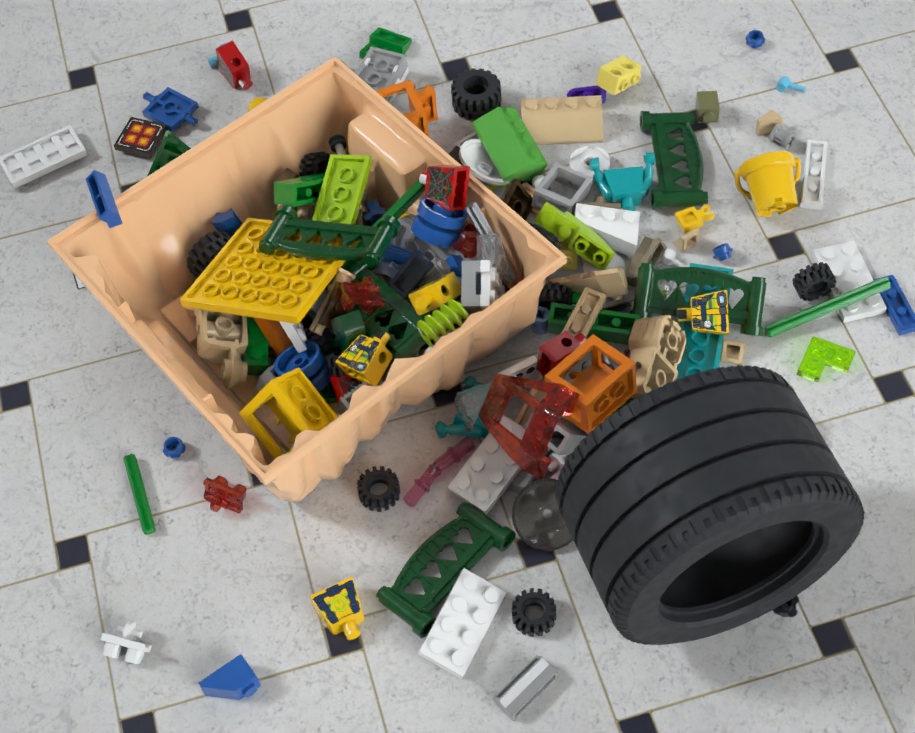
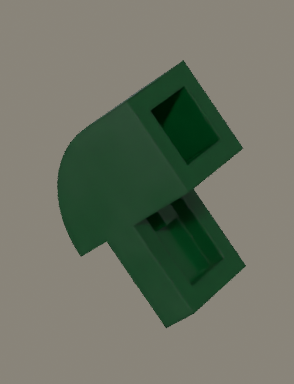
(346, 330)

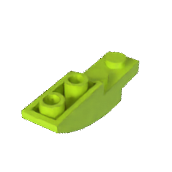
(577, 234)

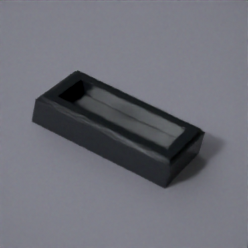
(411, 274)

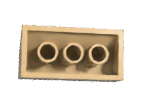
(563, 119)

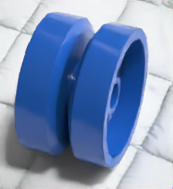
(437, 224)
(310, 362)

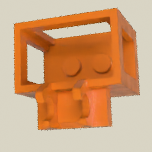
(421, 103)
(599, 386)

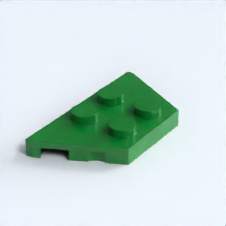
(169, 149)

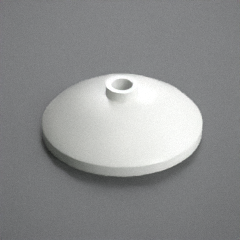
(481, 166)

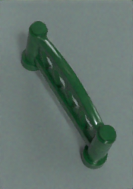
(671, 193)
(286, 224)
(746, 312)
(402, 314)
(416, 608)

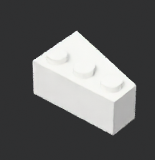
(613, 225)

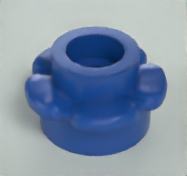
(755, 39)
(722, 252)
(173, 442)

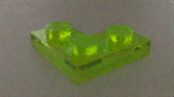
(822, 354)

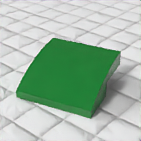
(388, 41)

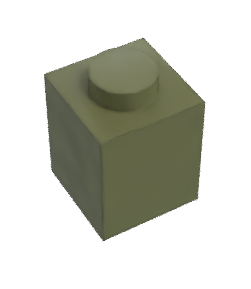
(707, 106)

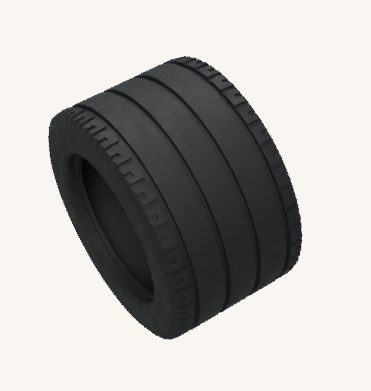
(706, 505)

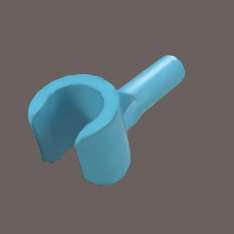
(784, 82)

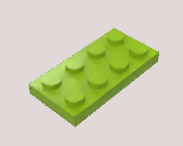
(342, 188)

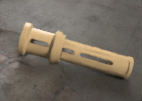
(341, 276)

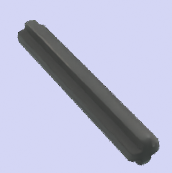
(482, 227)

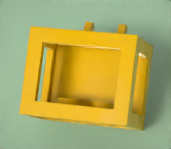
(295, 405)

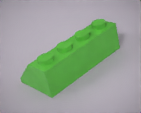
(510, 144)

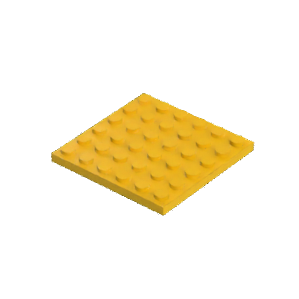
(258, 284)

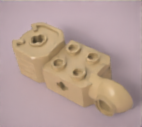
(223, 340)
(657, 350)

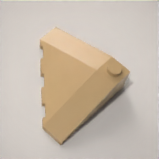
(609, 282)

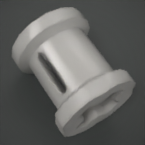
(782, 136)

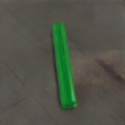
(139, 494)

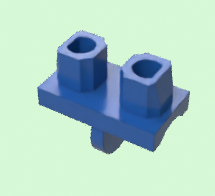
(375, 212)

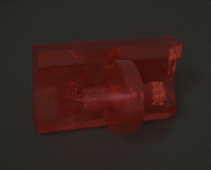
(467, 242)
(363, 293)
(221, 495)

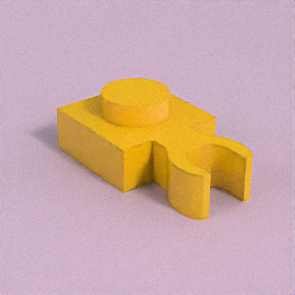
(691, 218)

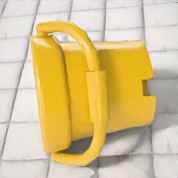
(770, 182)

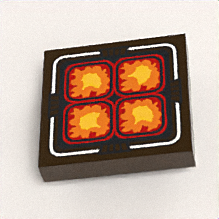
(140, 137)

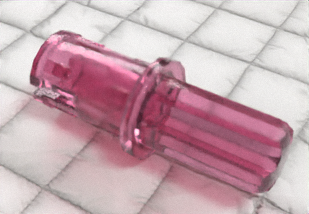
(454, 454)
(421, 486)

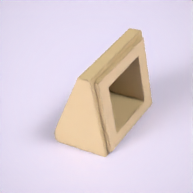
(767, 122)
(687, 240)
(732, 352)

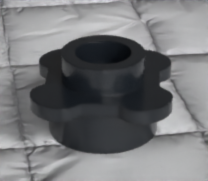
(788, 611)

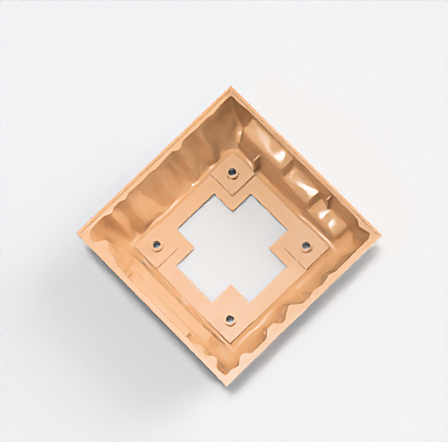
(143, 270)

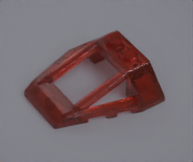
(530, 450)

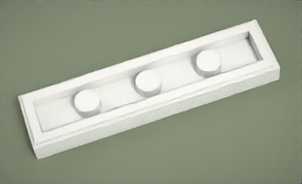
(813, 174)

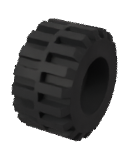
(475, 93)
(205, 251)

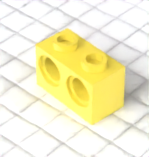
(618, 75)

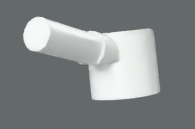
(669, 259)

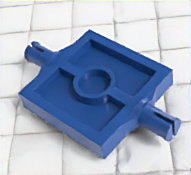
(170, 109)

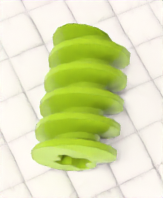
(442, 321)

